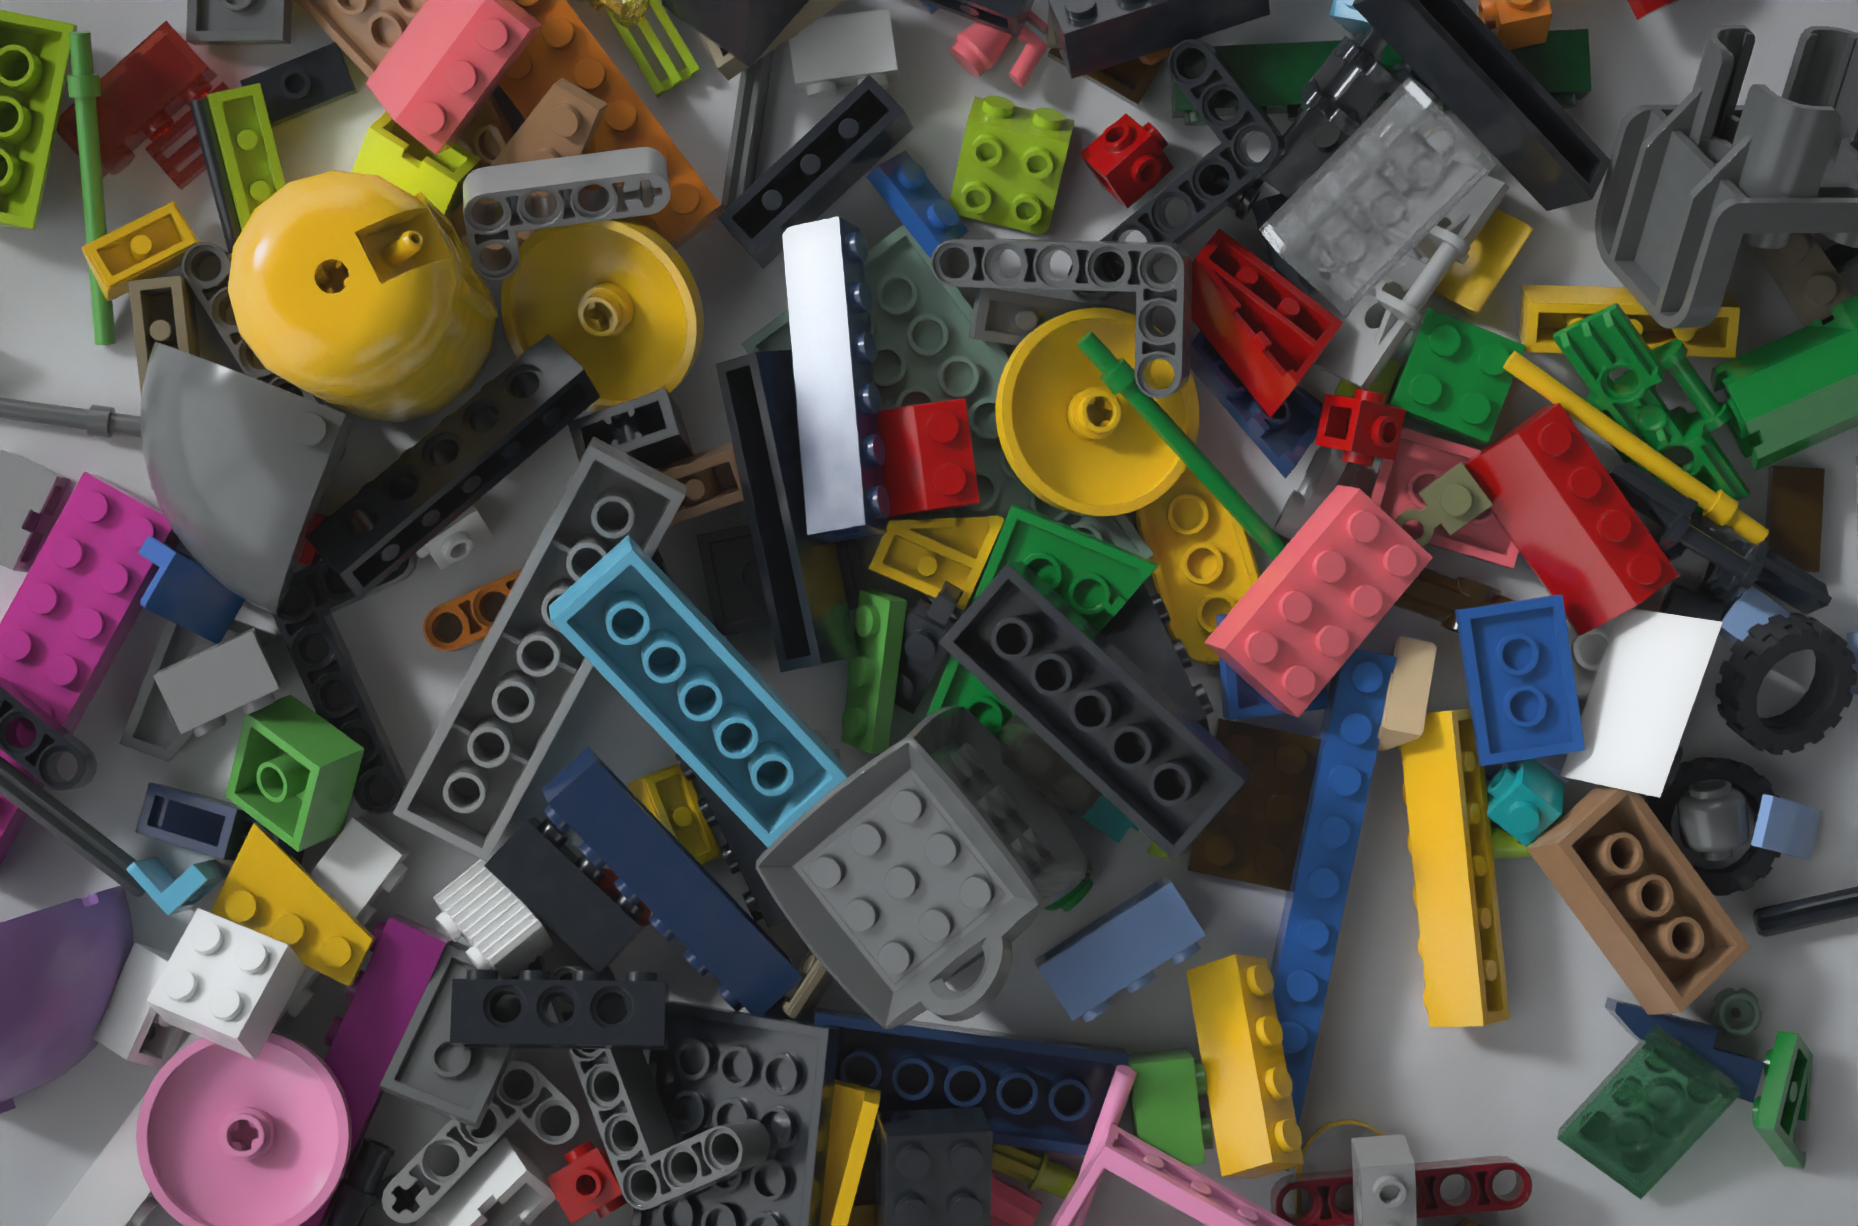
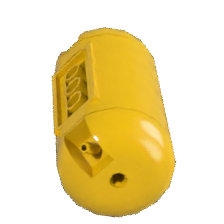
(362, 296)

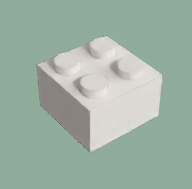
(226, 983)

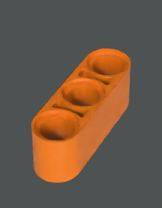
(470, 611)

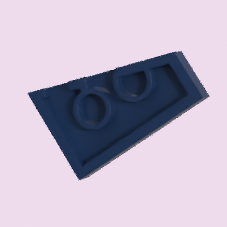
(1281, 437)

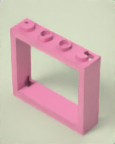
(1164, 1179)

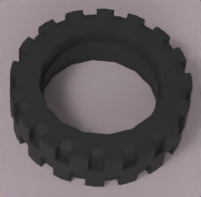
(1815, 710)
(1756, 861)

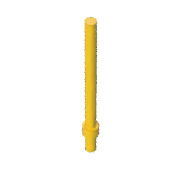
(1716, 506)

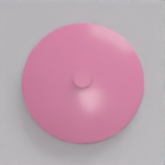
(244, 1135)

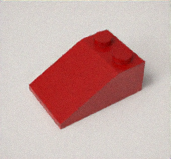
(928, 458)

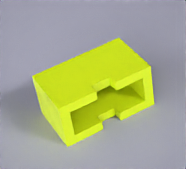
(413, 167)

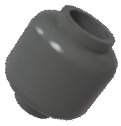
(1713, 819)

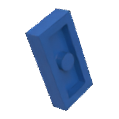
(916, 202)

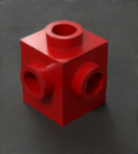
(1128, 159)
(1370, 427)
(586, 1183)

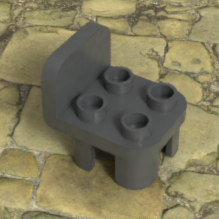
(1721, 173)

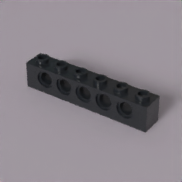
(453, 466)

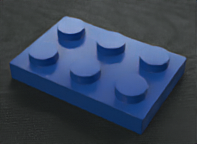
(1520, 680)

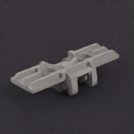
(1358, 350)

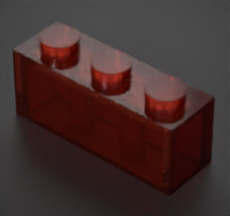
(142, 96)

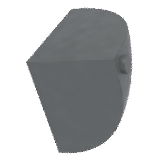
(237, 468)

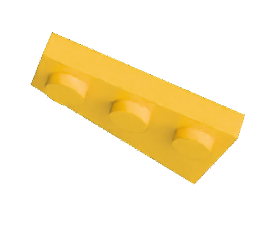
(282, 901)

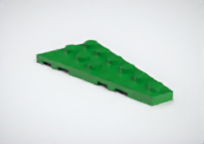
(1077, 566)

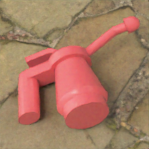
(981, 46)

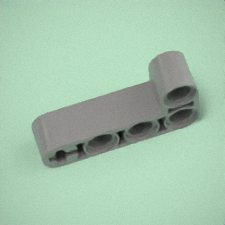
(564, 205)
(472, 1148)

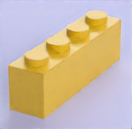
(1554, 307)
(1244, 1067)

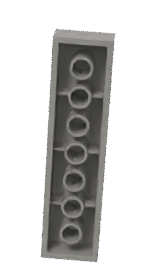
(526, 666)

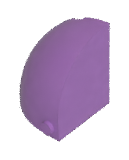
(57, 986)

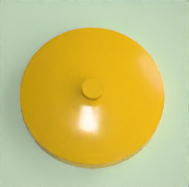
(611, 301)
(1072, 434)

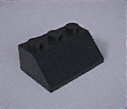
(737, 26)

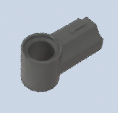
(1321, 478)

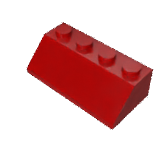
(1570, 519)

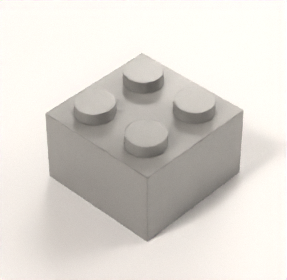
(218, 682)

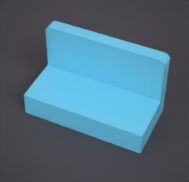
(181, 893)

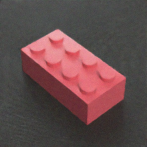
(1318, 600)

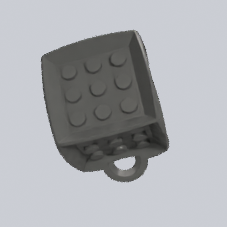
(923, 871)

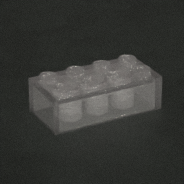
(1377, 197)

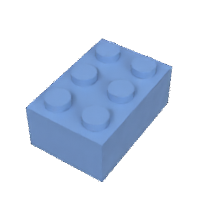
(1121, 950)

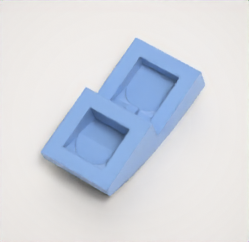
(1786, 827)

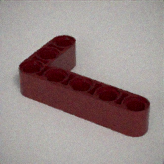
(1475, 1198)

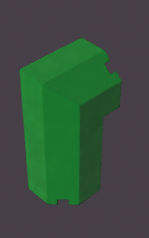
(1794, 388)

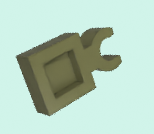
(1450, 501)

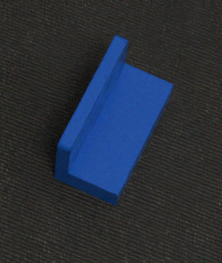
(188, 593)

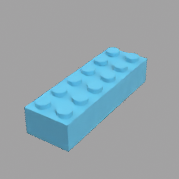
(696, 691)

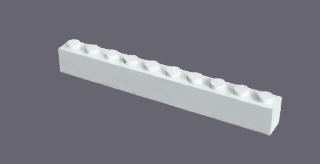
(354, 873)

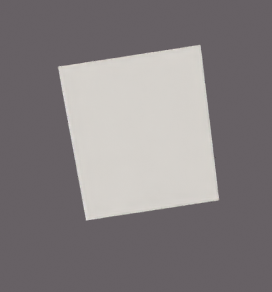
(1642, 700)

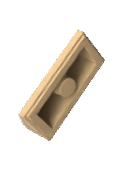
(1407, 692)

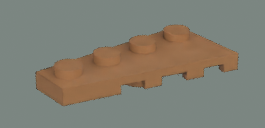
(556, 128)

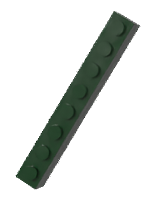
(1280, 70)

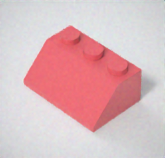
(450, 65)

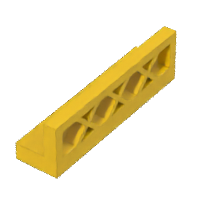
(849, 1136)

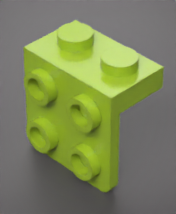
(1011, 164)

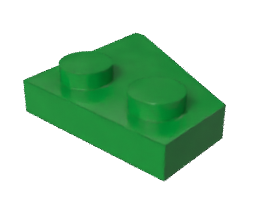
(1784, 1097)

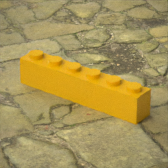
(1454, 874)

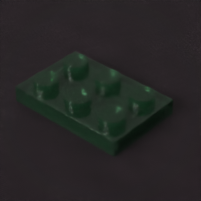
(1648, 1112)

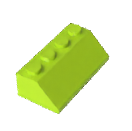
(32, 87)

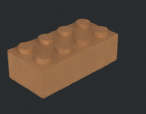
(1639, 899)

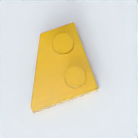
(937, 551)

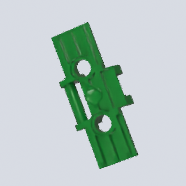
(1611, 342)

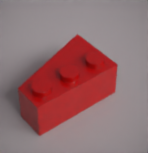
(1257, 320)

